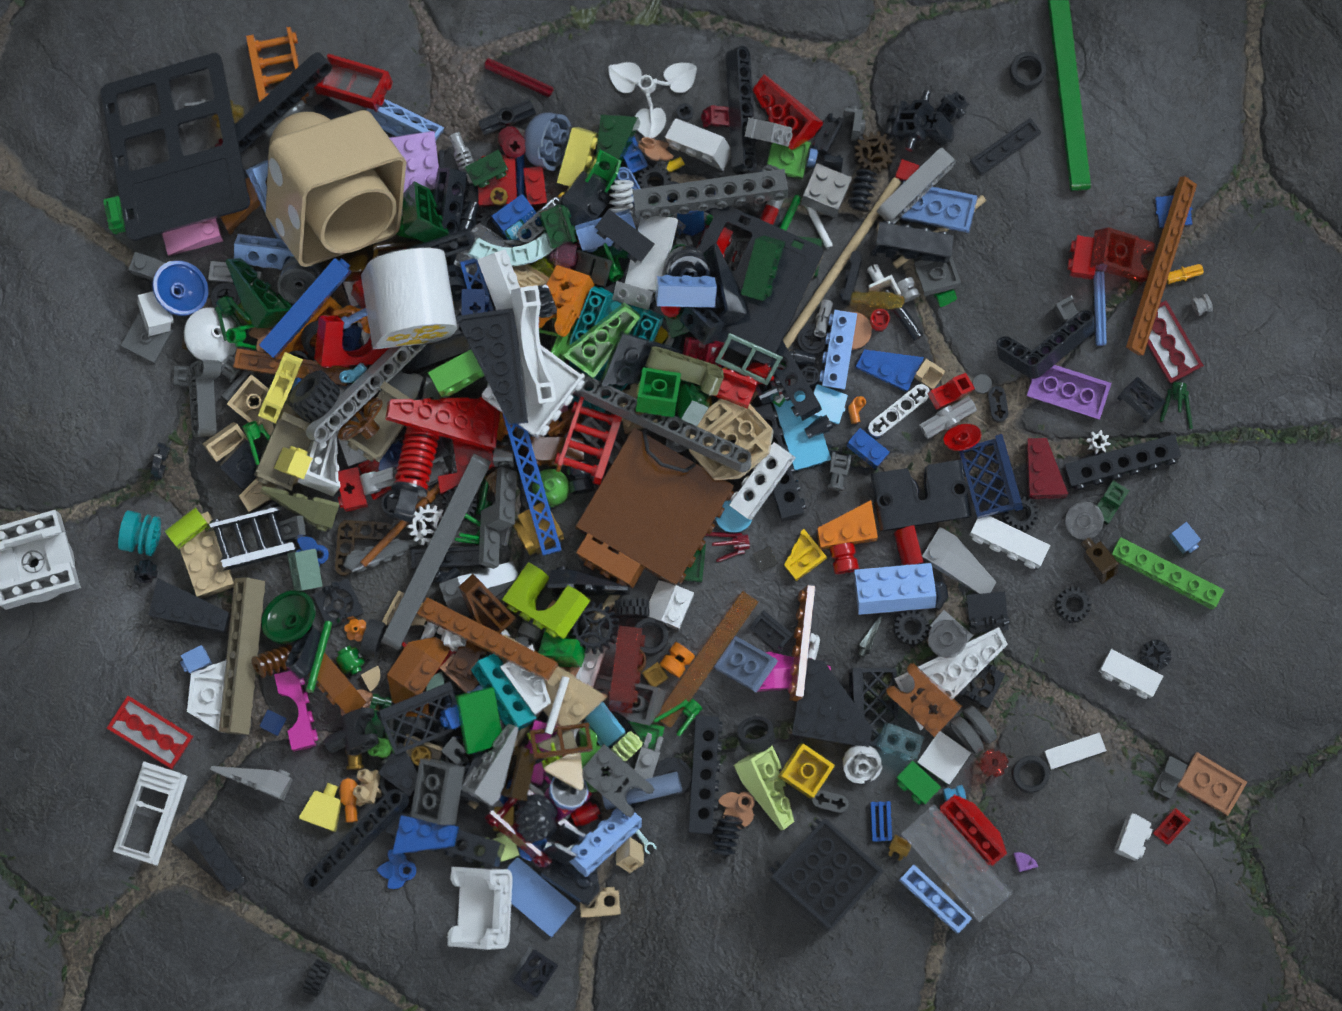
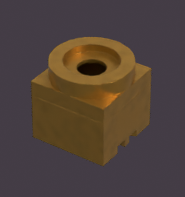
(526, 530)

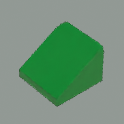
(945, 297)

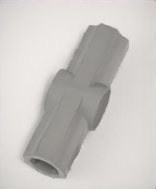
(948, 417)

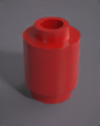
(585, 814)

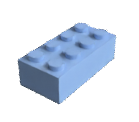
(895, 588)

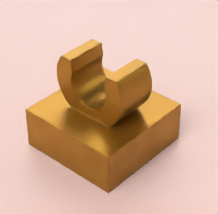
(900, 846)

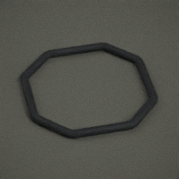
(663, 464)

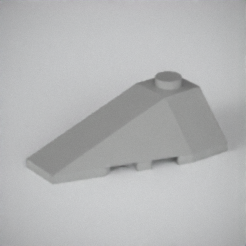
(956, 561)
(266, 781)

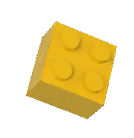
(806, 771)

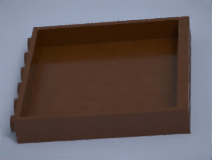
(654, 510)

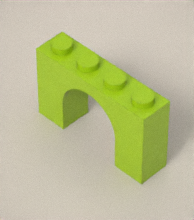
(556, 619)

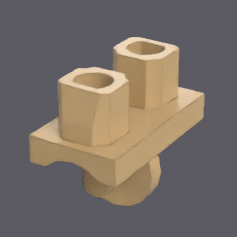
(368, 788)

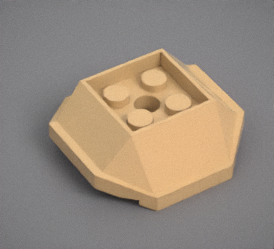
(737, 424)

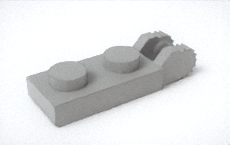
(648, 758)

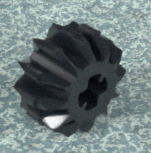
(547, 302)

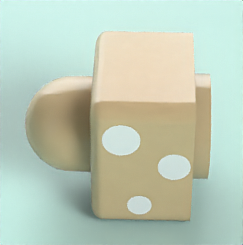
(333, 184)

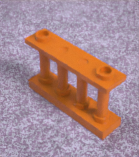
(260, 63)

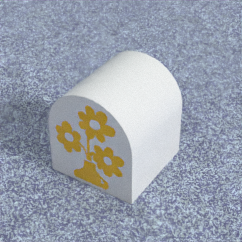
(408, 298)

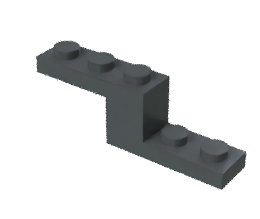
(497, 517)

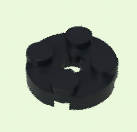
(158, 468)

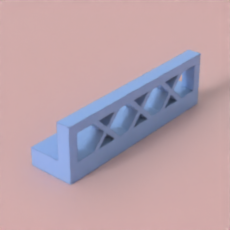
(401, 124)

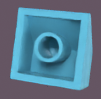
(605, 726)

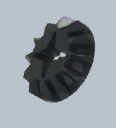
(220, 291)
(804, 343)
(1152, 663)

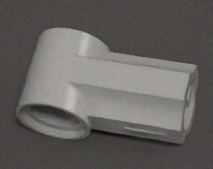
(375, 481)

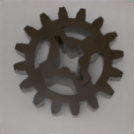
(868, 147)

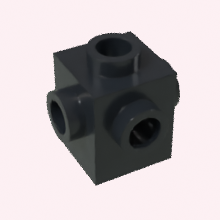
(953, 106)

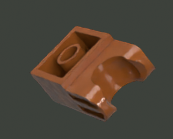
(918, 701)

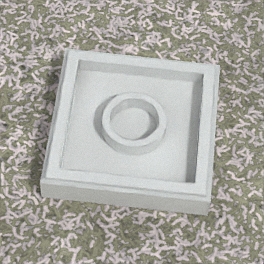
(944, 757)

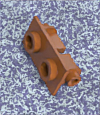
(558, 428)

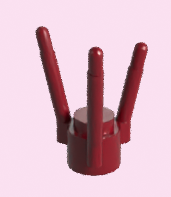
(739, 542)

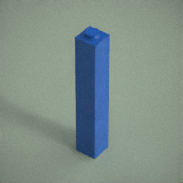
(305, 307)

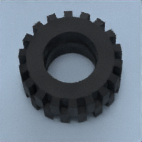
(313, 396)

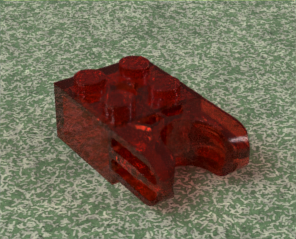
(1120, 254)

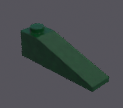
(258, 300)

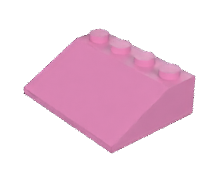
(192, 237)

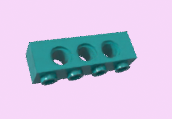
(484, 672)

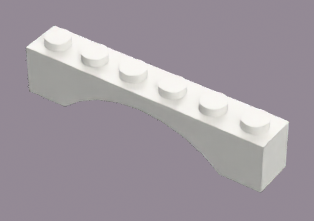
(526, 313)

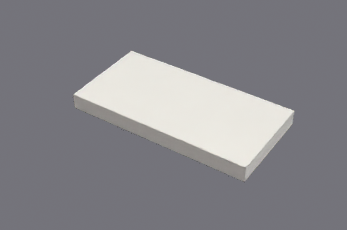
(661, 232)

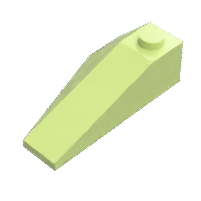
(760, 776)

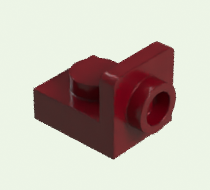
(715, 116)

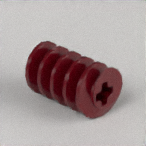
(512, 142)

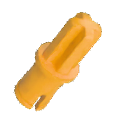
(1185, 273)

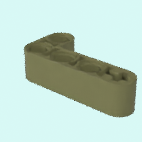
(691, 369)

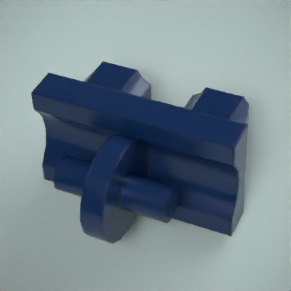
(351, 337)

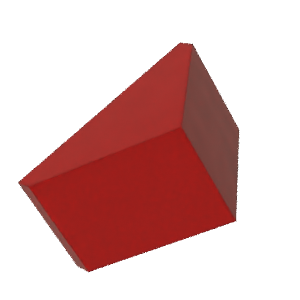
(1171, 826)

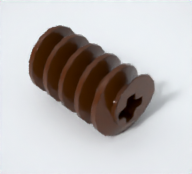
(271, 661)

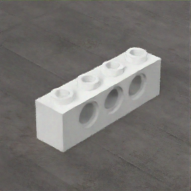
(761, 492)

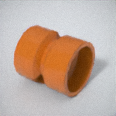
(673, 665)

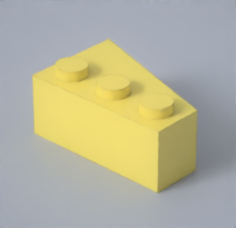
(577, 154)

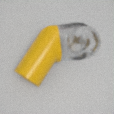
(671, 165)

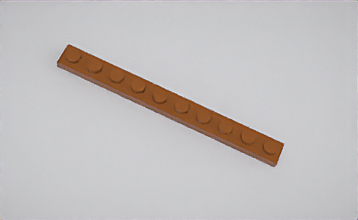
(1161, 266)

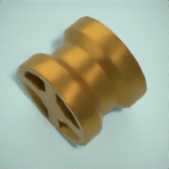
(425, 753)

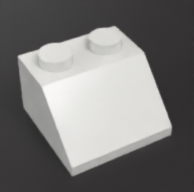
(670, 604)
(1132, 837)

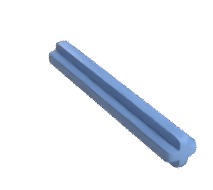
(1100, 311)

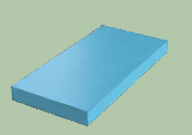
(806, 450)

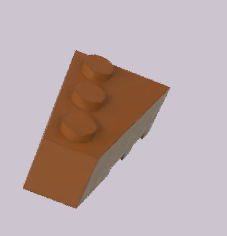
(609, 562)
(338, 687)

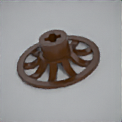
(367, 425)

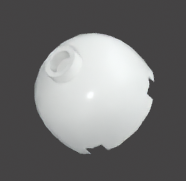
(862, 764)

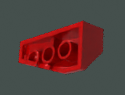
(787, 111)

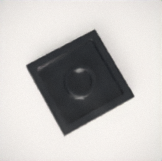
(240, 465)

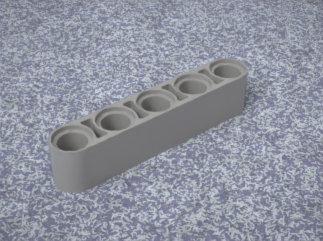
(916, 186)

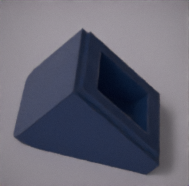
(272, 722)

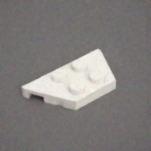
(207, 693)

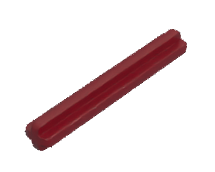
(518, 77)

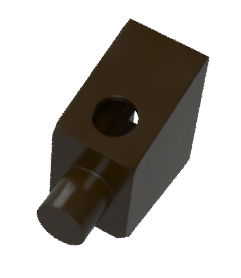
(1104, 565)

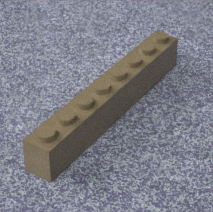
(242, 645)

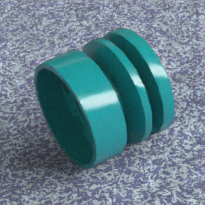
(135, 532)

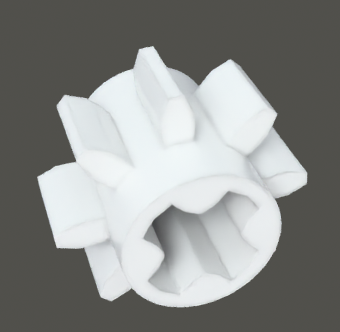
(1093, 445)

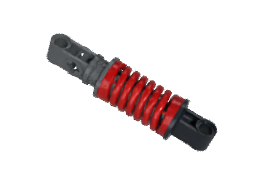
(415, 463)

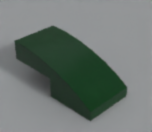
(1112, 500)

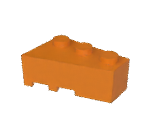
(854, 526)

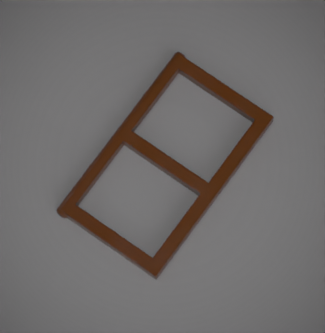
(563, 751)

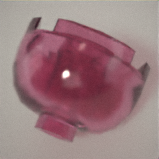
(565, 255)

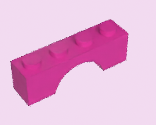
(301, 734)

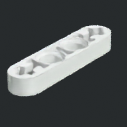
(897, 409)

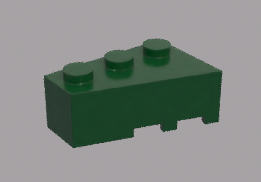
(616, 136)
(420, 215)
(762, 267)
(692, 402)

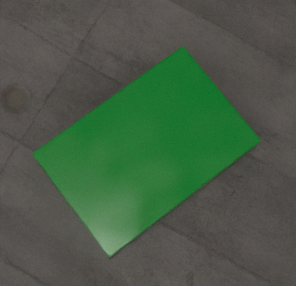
(479, 719)

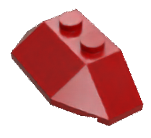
(975, 828)

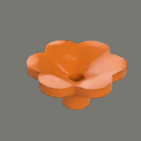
(355, 634)

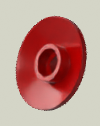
(962, 437)

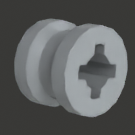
(1202, 305)

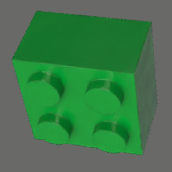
(658, 392)

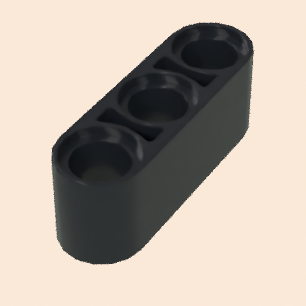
(303, 653)

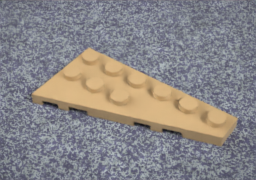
(578, 700)

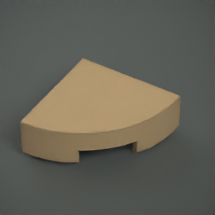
(372, 678)

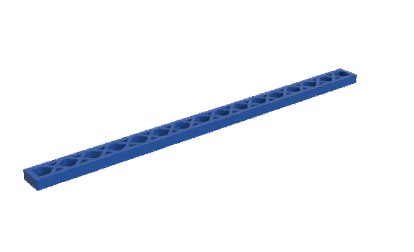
(520, 442)

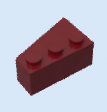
(1042, 471)

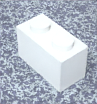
(155, 317)

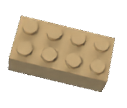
(201, 558)

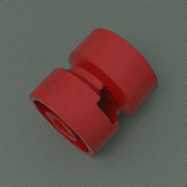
(844, 558)

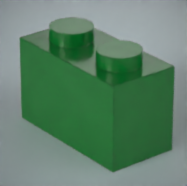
(917, 783)

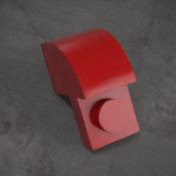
(951, 391)

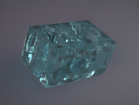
(900, 736)

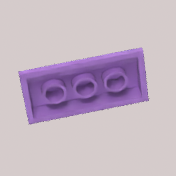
(1071, 391)

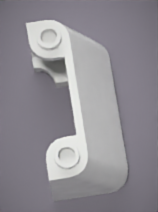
(482, 908)

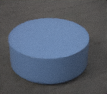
(811, 159)

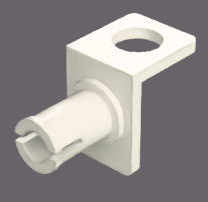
(881, 282)

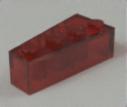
(625, 669)

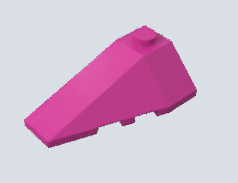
(780, 675)

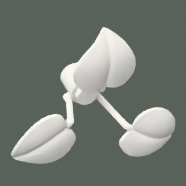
(628, 75)

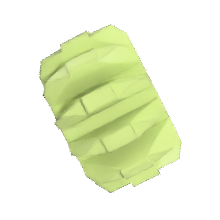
(627, 746)

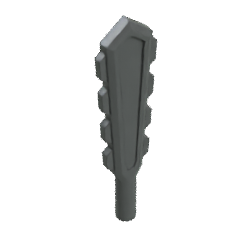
(395, 548)

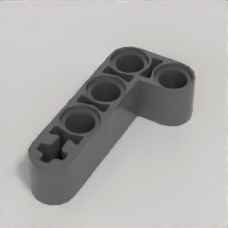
(202, 397)

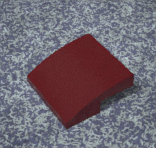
(707, 353)

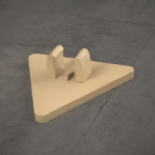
(568, 770)

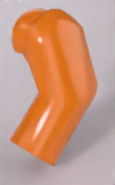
(854, 409)

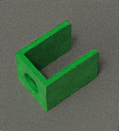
(609, 174)

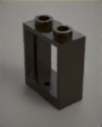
(522, 774)

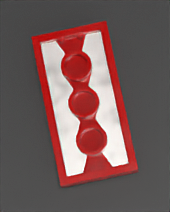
(150, 732)

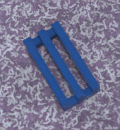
(881, 823)

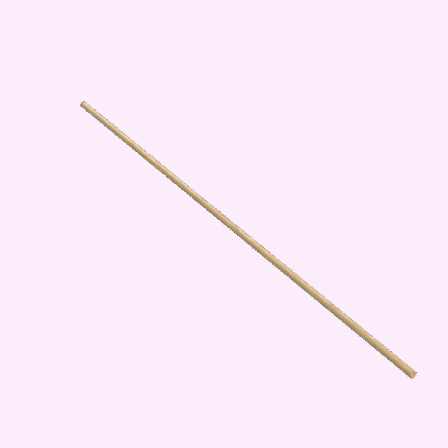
(788, 340)

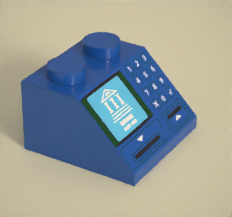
(513, 216)

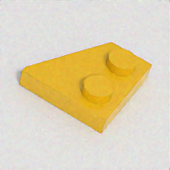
(804, 556)

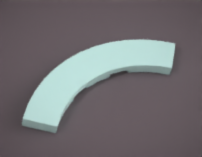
(518, 255)

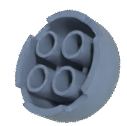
(539, 140)

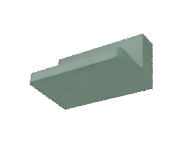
(304, 569)

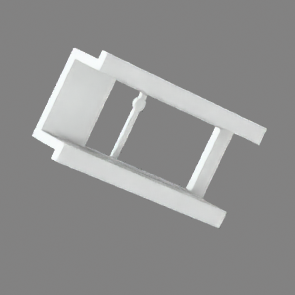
(162, 781)

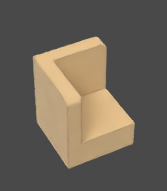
(929, 374)
(630, 855)

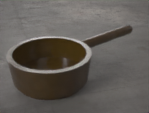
(359, 259)

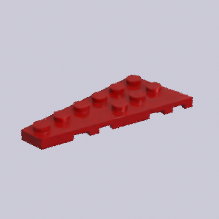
(454, 418)

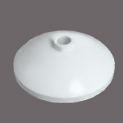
(201, 338)

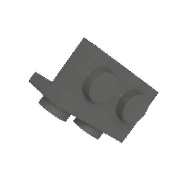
(854, 115)

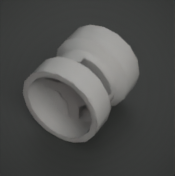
(907, 289)

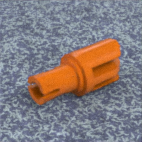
(348, 799)

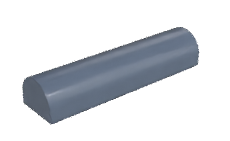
(663, 786)

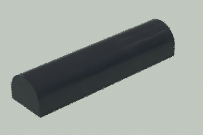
(450, 243)

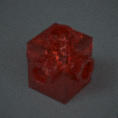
(987, 767)

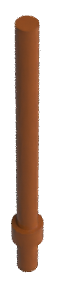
(399, 527)

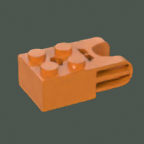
(569, 294)

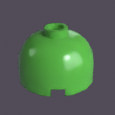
(555, 486)

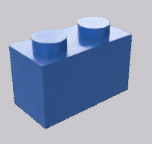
(868, 449)

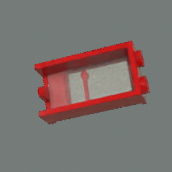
(355, 83)

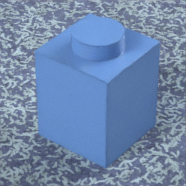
(1185, 538)
(195, 659)

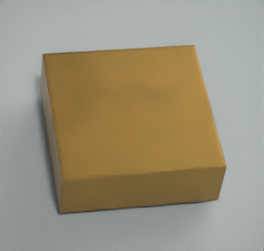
(655, 675)

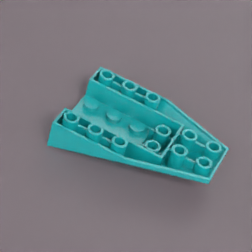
(598, 306)

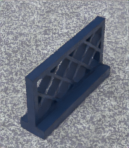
(1007, 477)

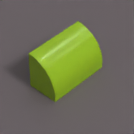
(186, 528)

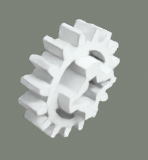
(421, 532)

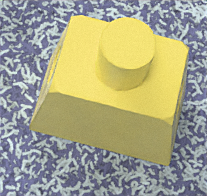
(323, 808)

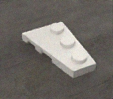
(528, 685)

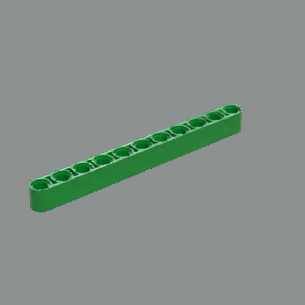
(1069, 95)

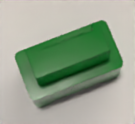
(114, 215)

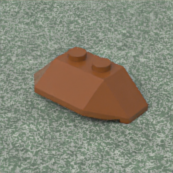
(415, 667)

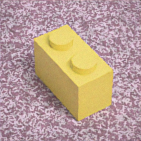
(293, 462)

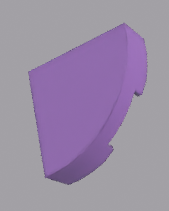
(1024, 861)

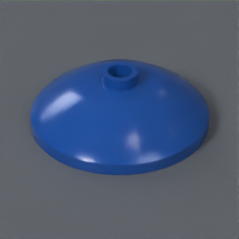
(186, 281)

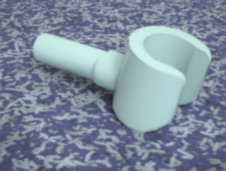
(644, 841)

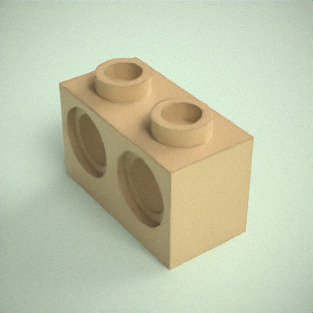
(600, 908)

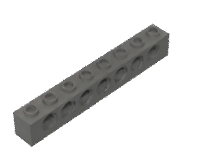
(715, 186)

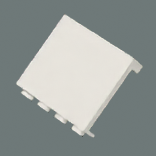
(565, 382)

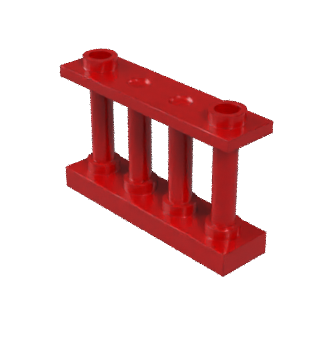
(602, 454)

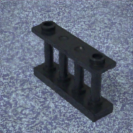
(245, 556)

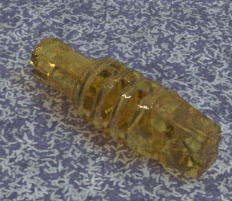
(878, 299)

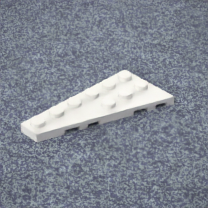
(957, 672)

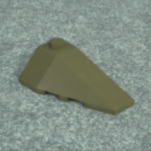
(314, 511)

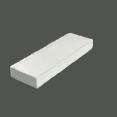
(1075, 751)

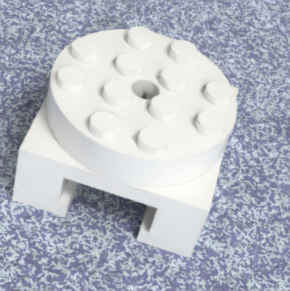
(30, 539)

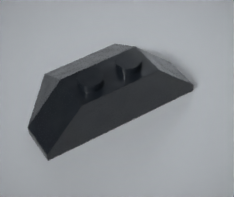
(586, 199)

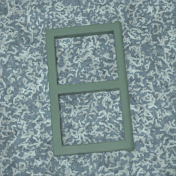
(743, 370)

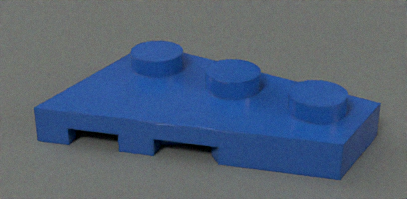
(890, 367)
(420, 835)

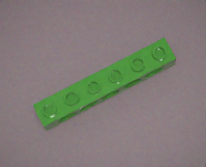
(1167, 573)

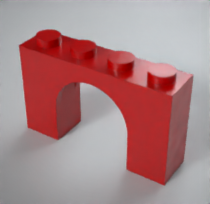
(329, 346)

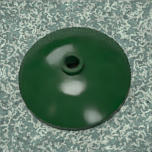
(288, 617)

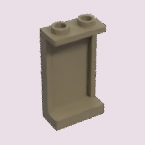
(286, 433)
(379, 444)

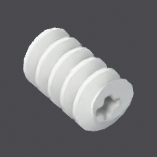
(622, 196)

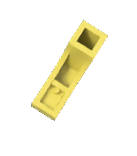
(280, 387)

